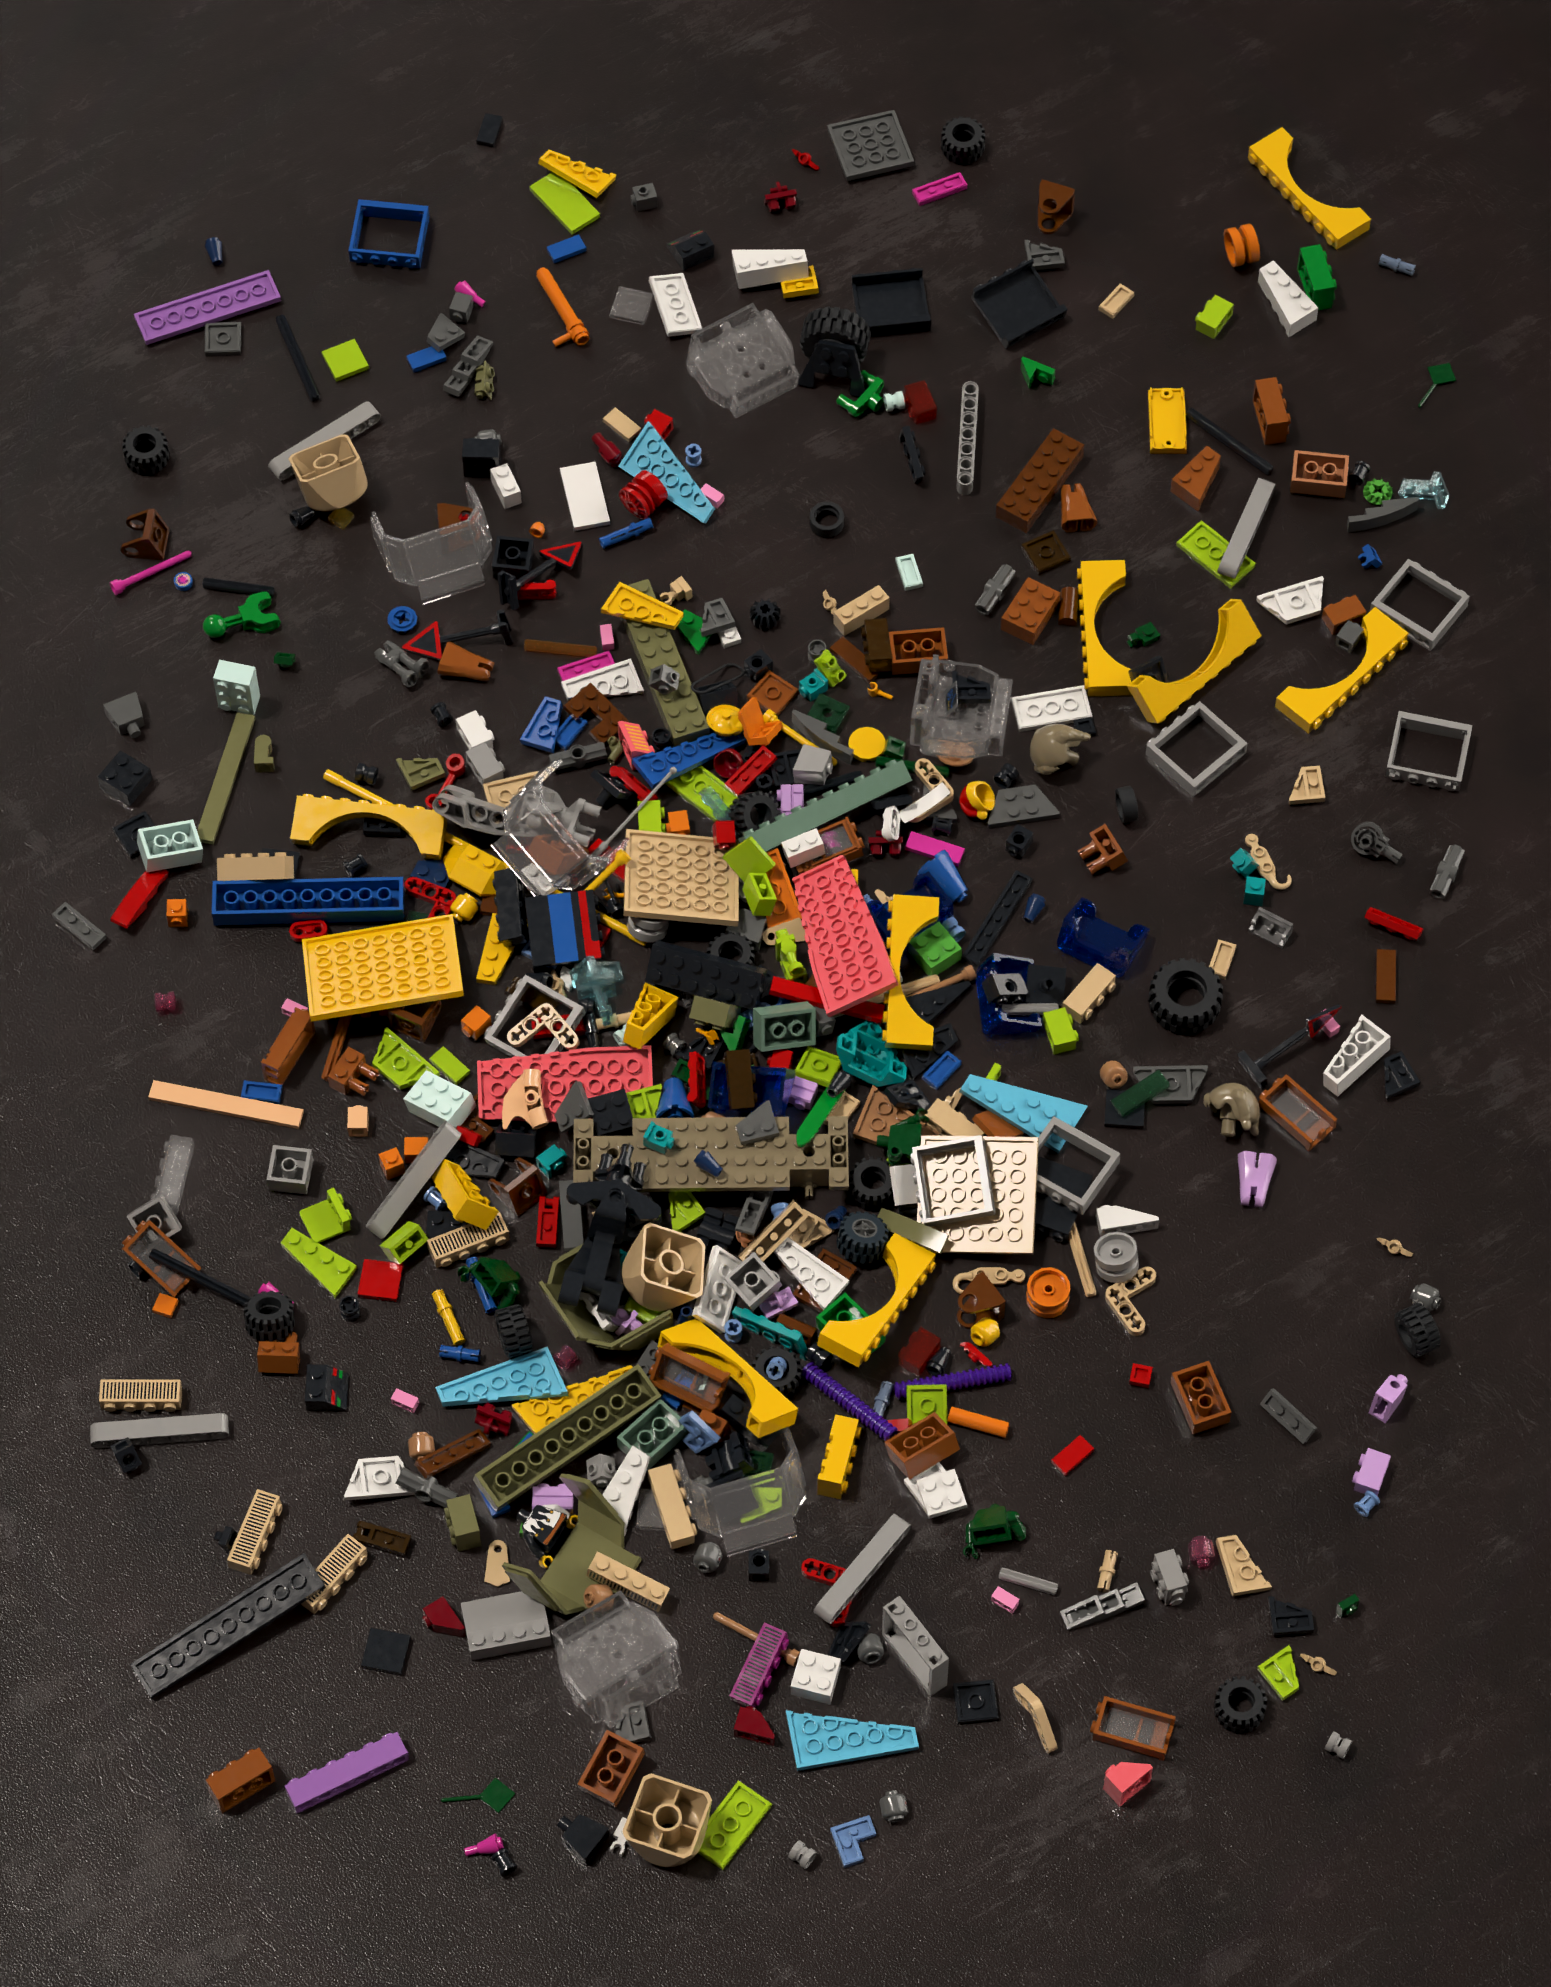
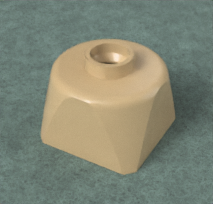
(330, 474)
(664, 1268)
(667, 1802)

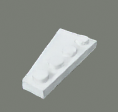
(611, 681)
(813, 1274)
(625, 1484)

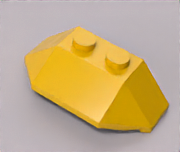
(472, 868)

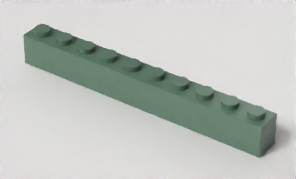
(830, 806)

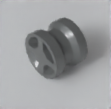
(674, 1044)

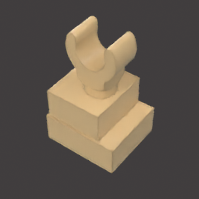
(679, 590)

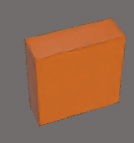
(165, 1305)

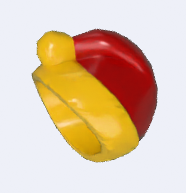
(977, 799)

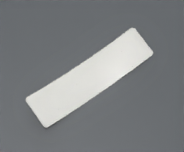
(924, 803)

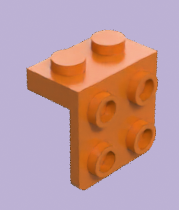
(753, 724)

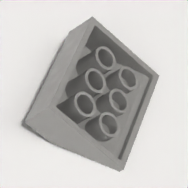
(505, 1625)

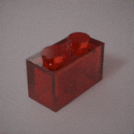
(919, 402)
(919, 1350)

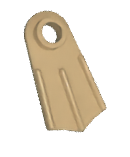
(793, 927)
(495, 1572)

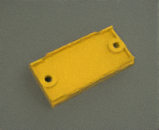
(1167, 421)

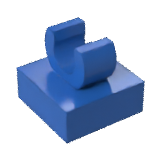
(1371, 557)

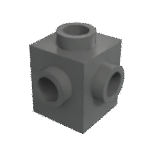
(664, 679)

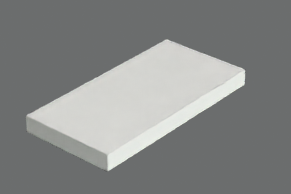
(675, 304)
(584, 496)
(1051, 707)
(718, 1296)

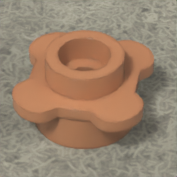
(744, 1238)

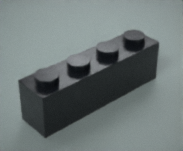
(510, 908)

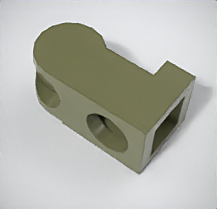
(262, 758)

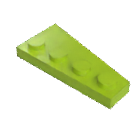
(325, 1265)

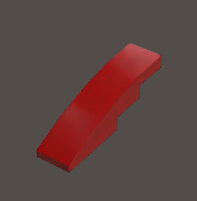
(137, 898)

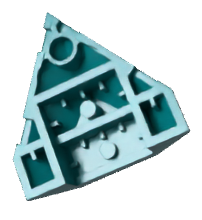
(865, 1056)

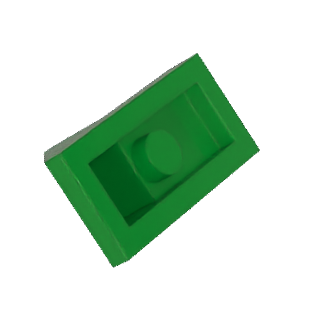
(1033, 370)
(736, 1040)

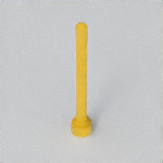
(770, 716)
(620, 859)

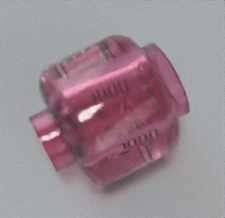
(1201, 1551)

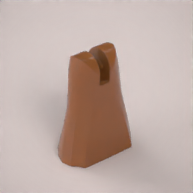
(1076, 508)
(462, 663)

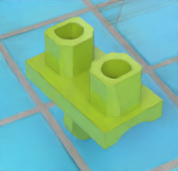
(829, 668)

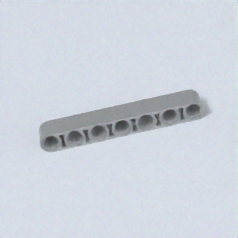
(349, 424)
(967, 438)
(1246, 528)
(413, 1180)
(160, 1430)
(862, 1568)

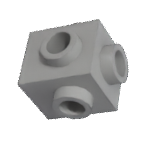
(600, 1469)

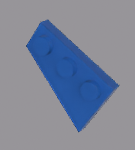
(544, 726)

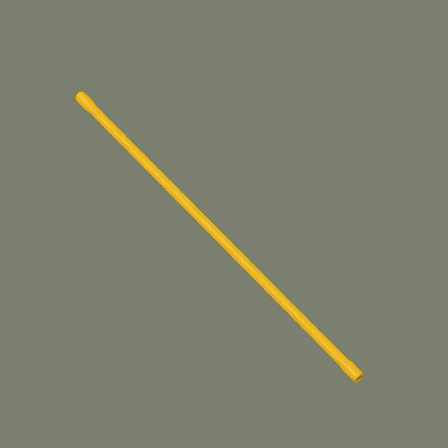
(338, 780)

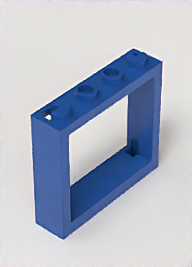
(391, 211)

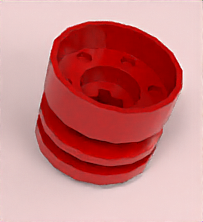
(643, 494)

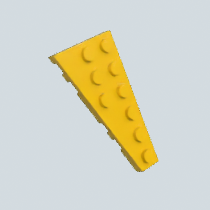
(543, 1411)

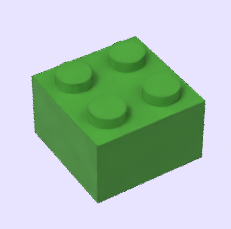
(934, 950)

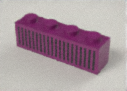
(759, 1666)

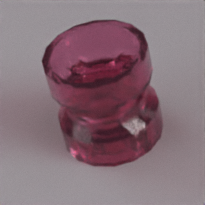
(165, 1001)

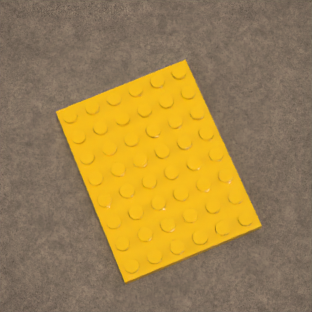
(382, 967)

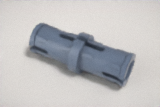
(1397, 264)
(882, 1399)

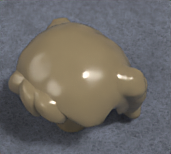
(1051, 747)
(1236, 1104)

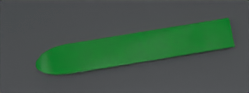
(816, 1118)

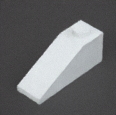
(1123, 1220)

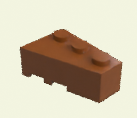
(1196, 477)

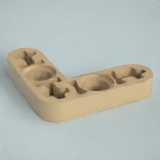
(932, 773)
(548, 1021)
(1124, 1295)
(1036, 1709)

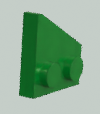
(691, 627)

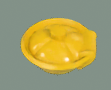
(724, 720)

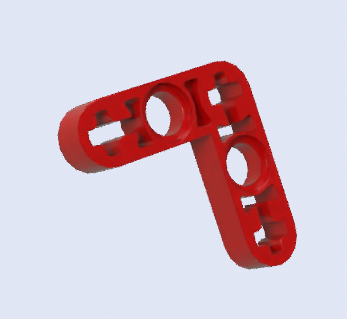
(439, 904)
(813, 1575)

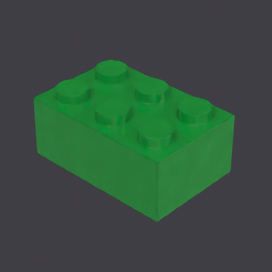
(1316, 276)
(843, 1310)

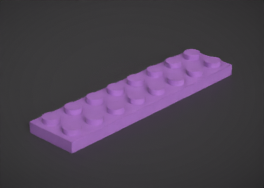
(207, 307)

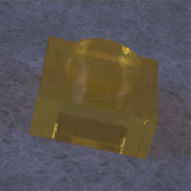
(341, 517)

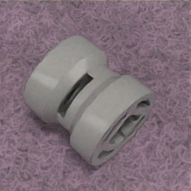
(1334, 1742)
(802, 1854)

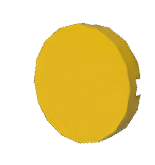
(867, 743)

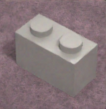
(484, 764)

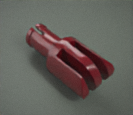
(608, 450)

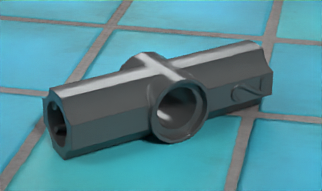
(995, 589)
(588, 754)
(1446, 872)
(425, 1489)

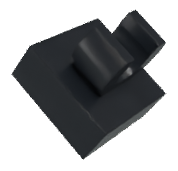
(226, 1539)

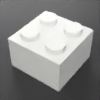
(815, 1676)

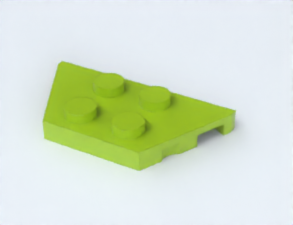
(400, 1062)

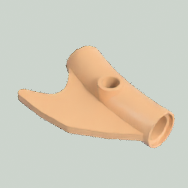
(517, 1103)

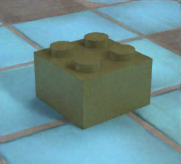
(710, 1011)
(462, 1523)

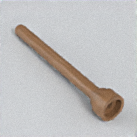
(967, 974)
(791, 1656)

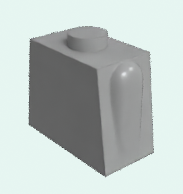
(812, 765)

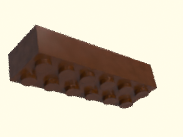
(1039, 480)

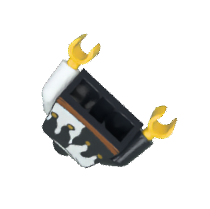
(543, 1528)

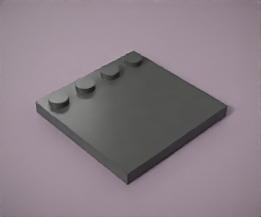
(870, 145)

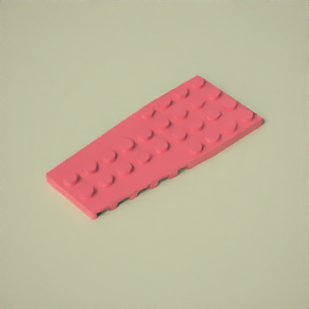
(841, 937)
(597, 1068)

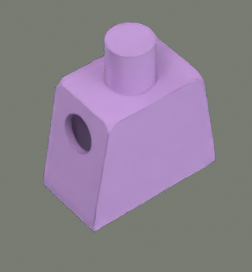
(1390, 1391)

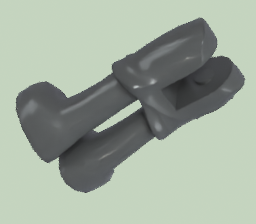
(394, 656)

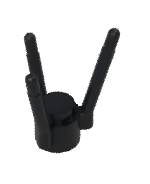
(615, 905)

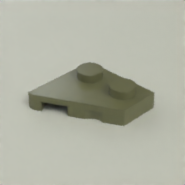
(420, 771)

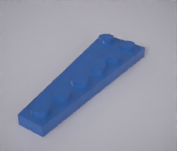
(685, 757)

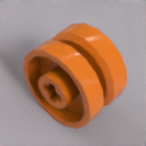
(1241, 245)
(1048, 1292)

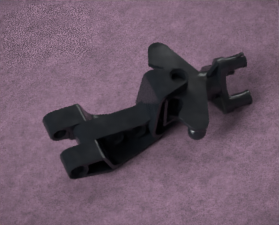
(597, 1263)

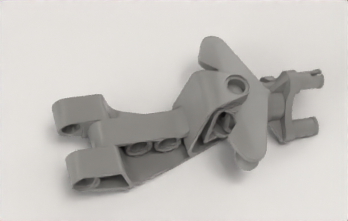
(463, 806)

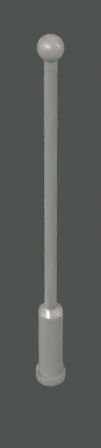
(604, 845)

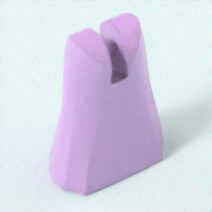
(1255, 1176)

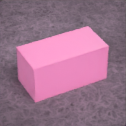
(714, 496)
(607, 637)
(289, 1005)
(1331, 1027)
(404, 1400)
(1005, 1600)

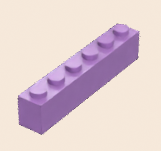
(346, 1772)

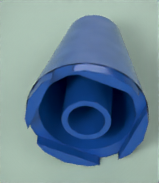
(946, 875)
(674, 1101)

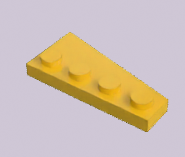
(584, 177)
(639, 607)
(494, 956)

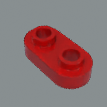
(308, 929)

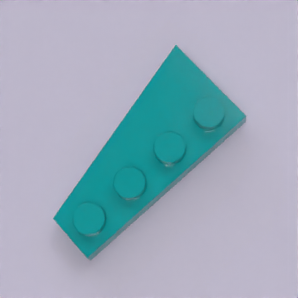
(771, 1331)

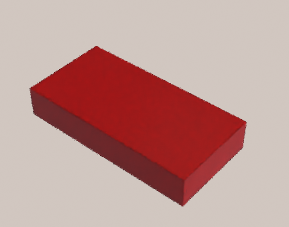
(1072, 1455)

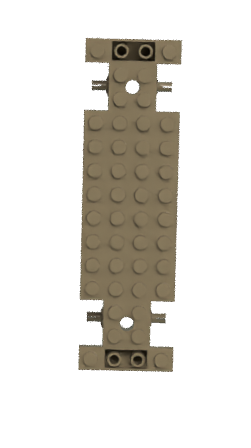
(756, 1166)

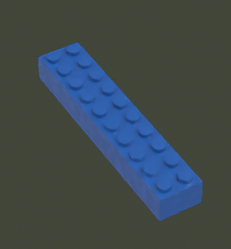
(308, 899)

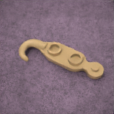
(1266, 867)
(996, 1275)

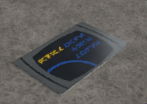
(951, 700)

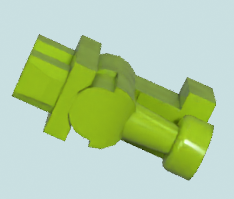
(787, 955)

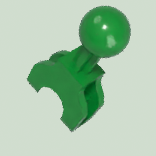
(248, 615)

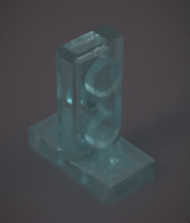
(1426, 489)
(712, 800)
(590, 971)
(600, 992)

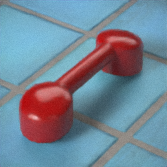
(455, 767)

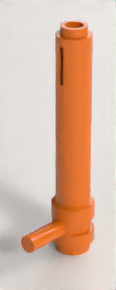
(574, 326)

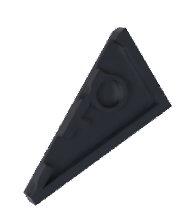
(934, 1002)

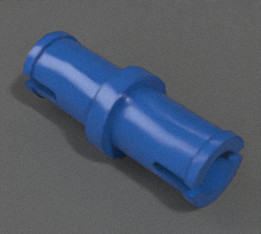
(459, 1353)

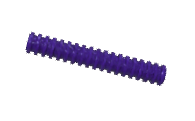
(959, 1379)
(848, 1401)

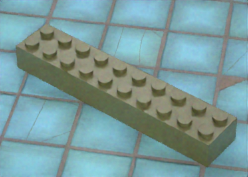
(655, 647)
(566, 1438)

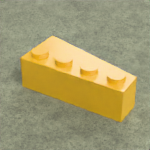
(649, 1015)
(463, 1196)
(838, 1454)

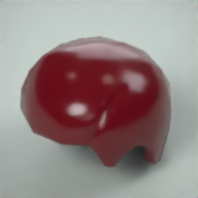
(727, 762)

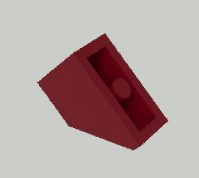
(442, 1618)
(752, 1726)

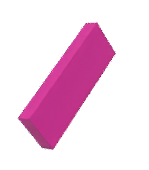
(939, 189)
(585, 665)
(930, 847)

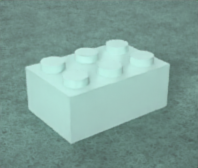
(236, 687)
(169, 845)
(439, 1101)

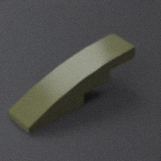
(914, 1231)

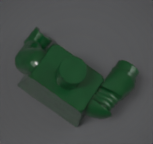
(902, 1138)
(495, 1277)
(992, 1526)

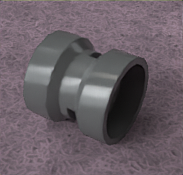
(815, 650)

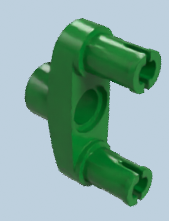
(869, 399)

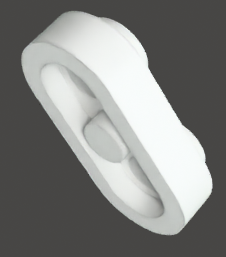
(891, 824)

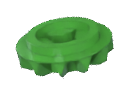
(1377, 498)

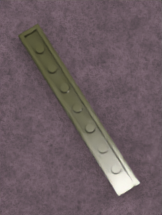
(225, 777)

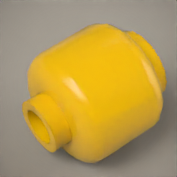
(464, 907)
(985, 1332)

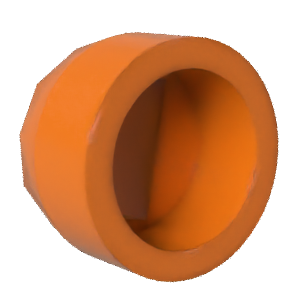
(537, 530)

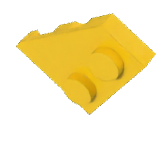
(801, 286)

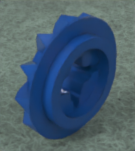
(397, 614)

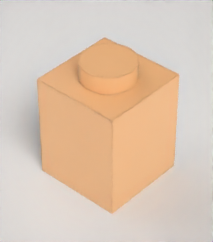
(358, 1121)

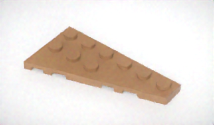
(879, 1115)

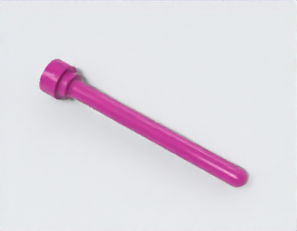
(119, 585)

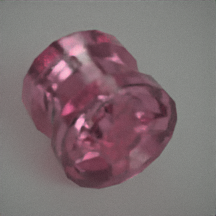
(565, 1357)

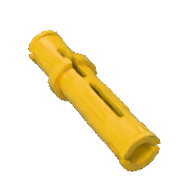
(445, 1310)

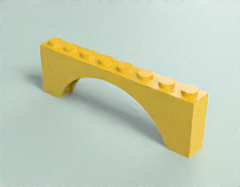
(1333, 223)
(1098, 581)
(1234, 635)
(1312, 706)
(317, 815)
(903, 1025)
(857, 1338)
(769, 1409)

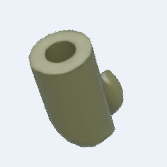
(616, 749)

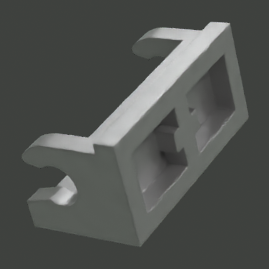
(1271, 927)

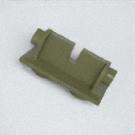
(485, 376)

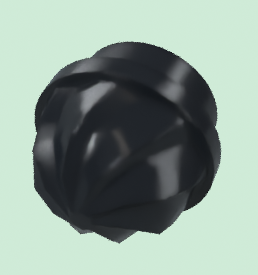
(588, 1004)

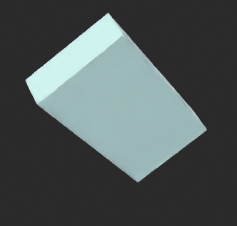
(909, 572)

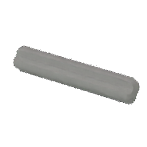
(1028, 1009)
(1028, 1581)

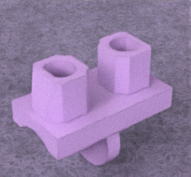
(778, 1303)
(626, 1322)

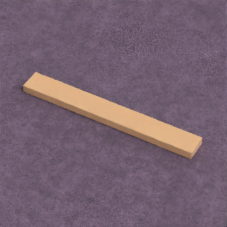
(226, 1104)

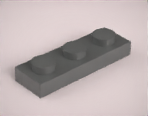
(79, 926)
(1288, 1416)

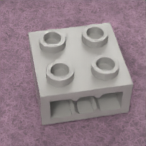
(1169, 1577)

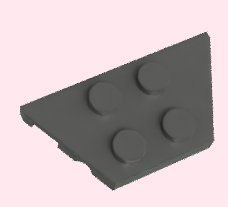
(1021, 806)
(1183, 1082)

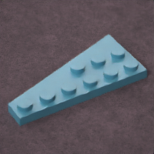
(653, 454)
(1023, 1107)
(516, 1379)
(837, 1740)

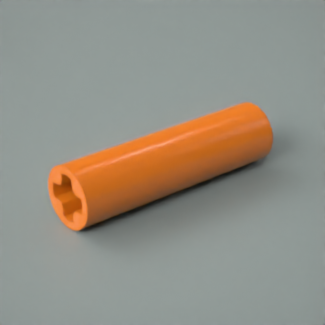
(978, 1422)

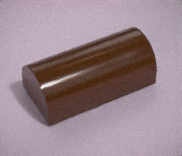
(1068, 606)
(809, 1333)

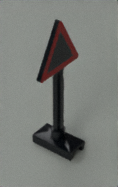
(562, 555)
(429, 641)
(1314, 1025)

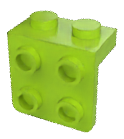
(326, 1218)

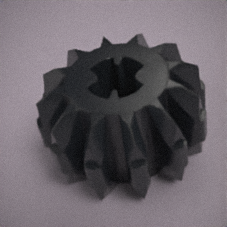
(765, 613)

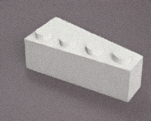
(768, 266)
(1287, 299)
(1357, 1054)

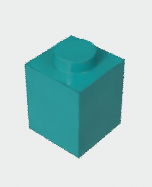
(1254, 891)

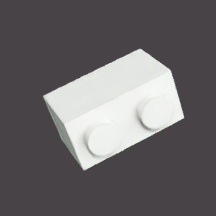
(505, 486)
(473, 730)
(803, 848)

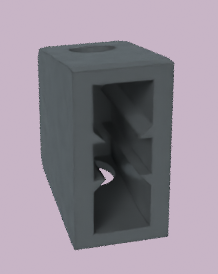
(125, 714)
(751, 927)

